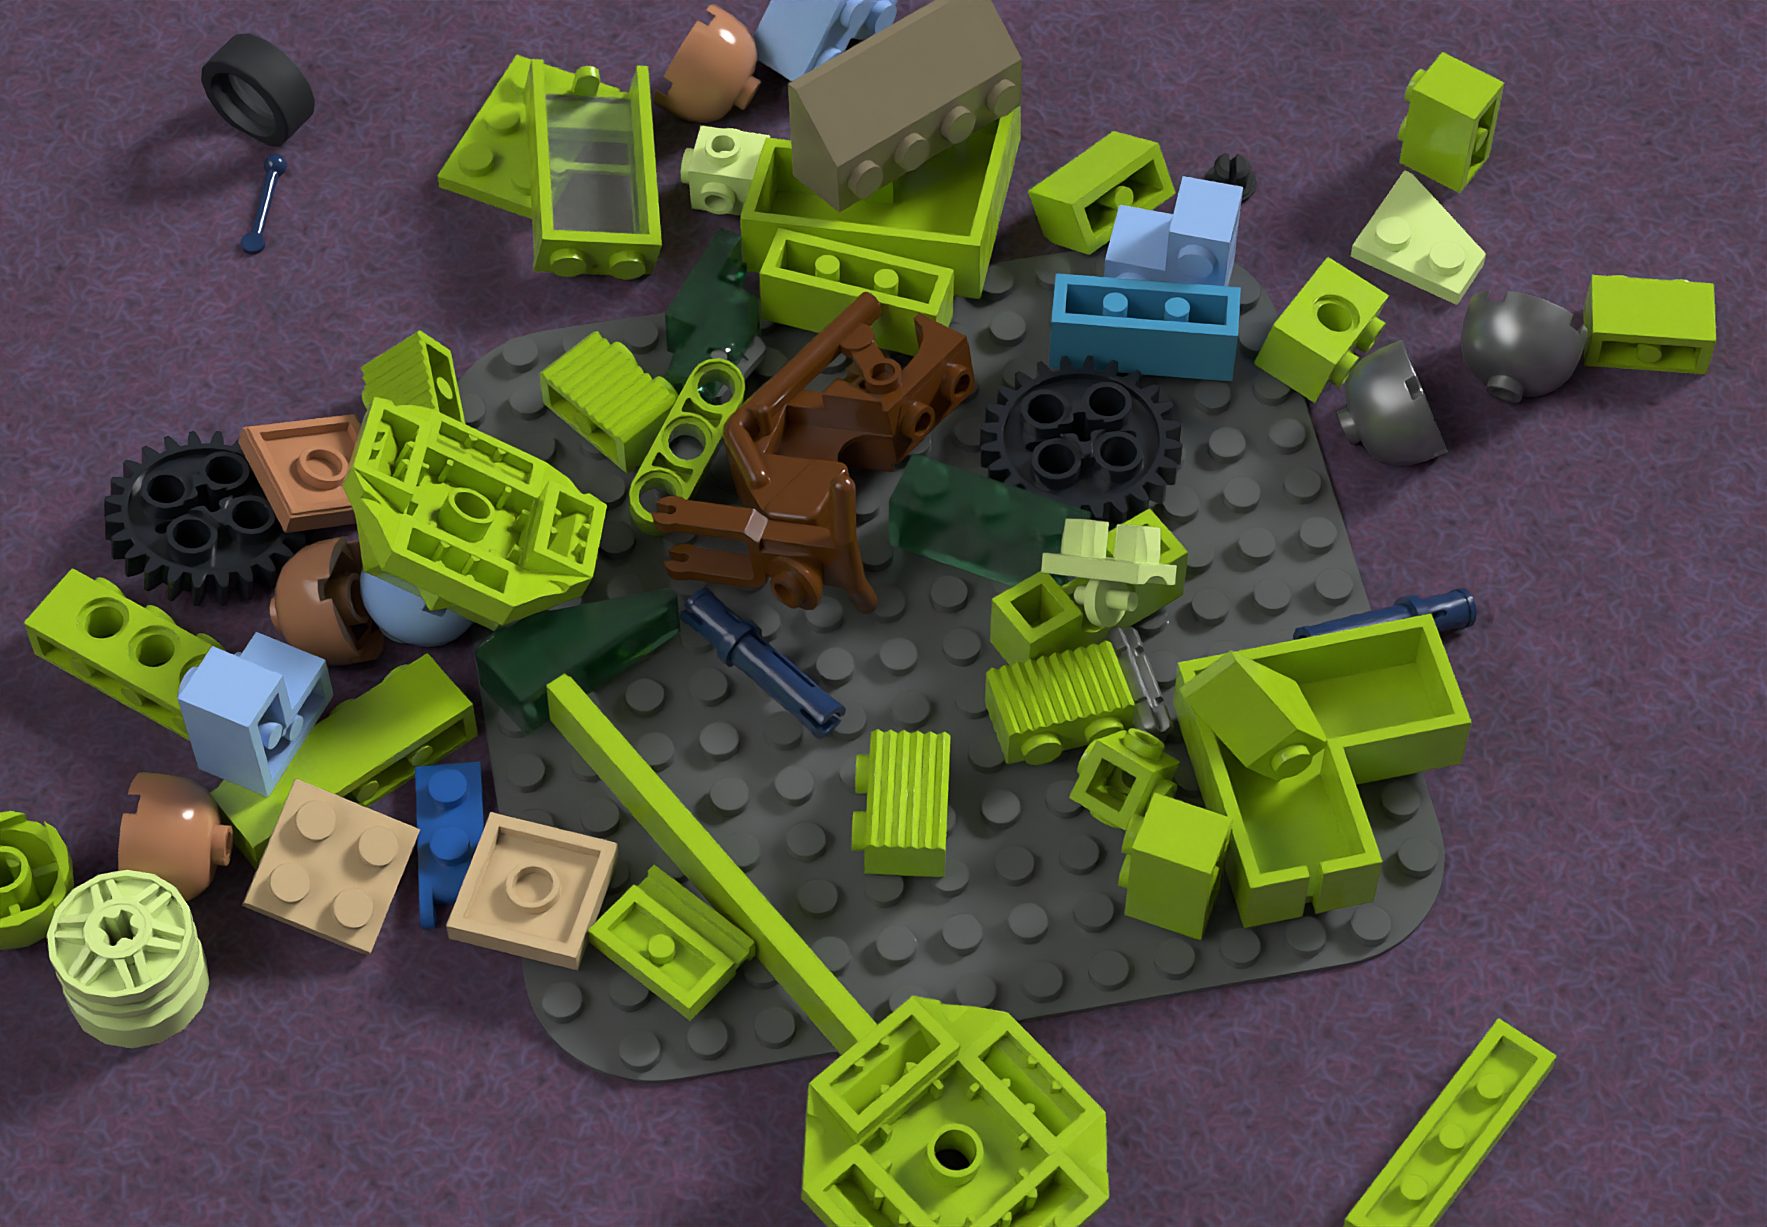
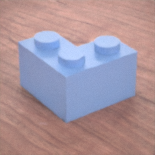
(808, 33)
(1179, 247)
(253, 710)

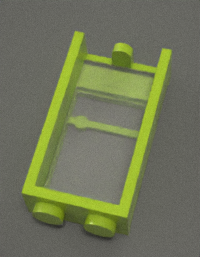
(592, 176)

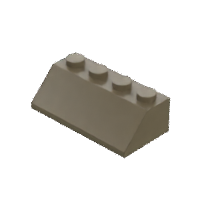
(901, 98)

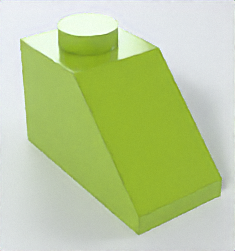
(1257, 715)

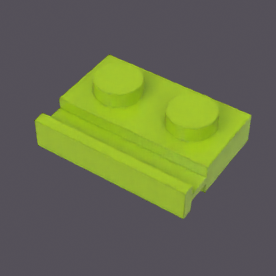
(672, 942)

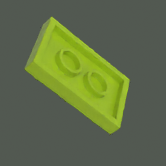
(493, 153)

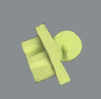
(1134, 562)

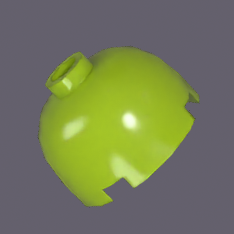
(33, 879)

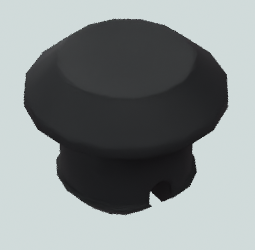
(1234, 172)

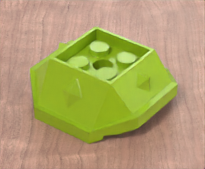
(467, 517)
(958, 1083)

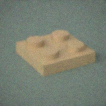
(331, 867)
(533, 891)

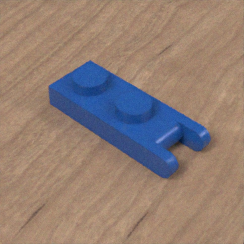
(450, 829)

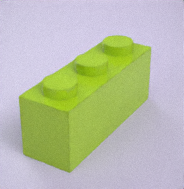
(815, 278)

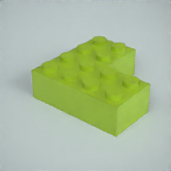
(932, 214)
(1386, 714)

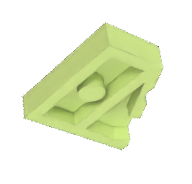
(1419, 242)

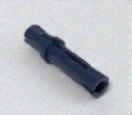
(1448, 610)
(743, 646)

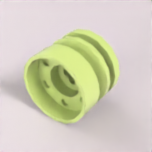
(128, 958)

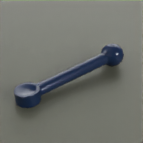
(254, 242)

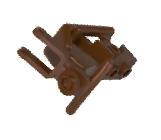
(793, 457)

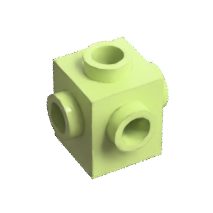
(721, 168)

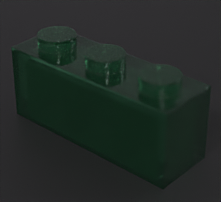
(976, 522)

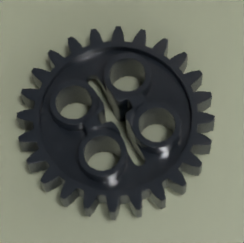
(1091, 426)
(196, 521)

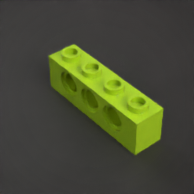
(70, 634)

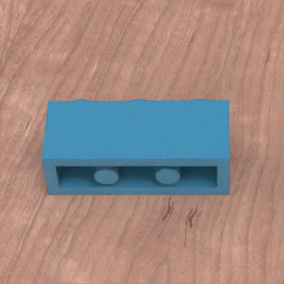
(1146, 326)

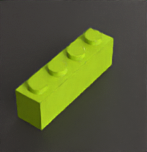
(361, 749)

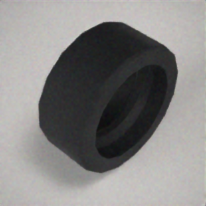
(258, 89)

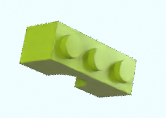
(1044, 618)

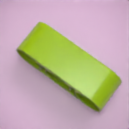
(692, 418)

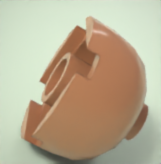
(712, 70)
(320, 601)
(174, 833)

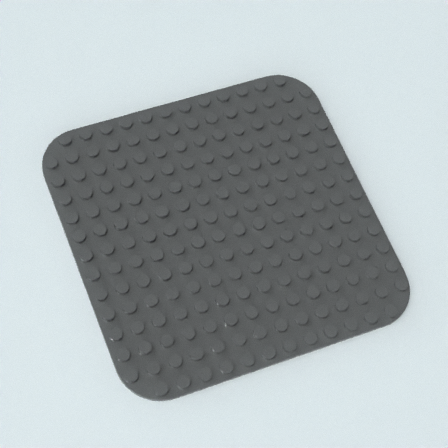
(1030, 876)

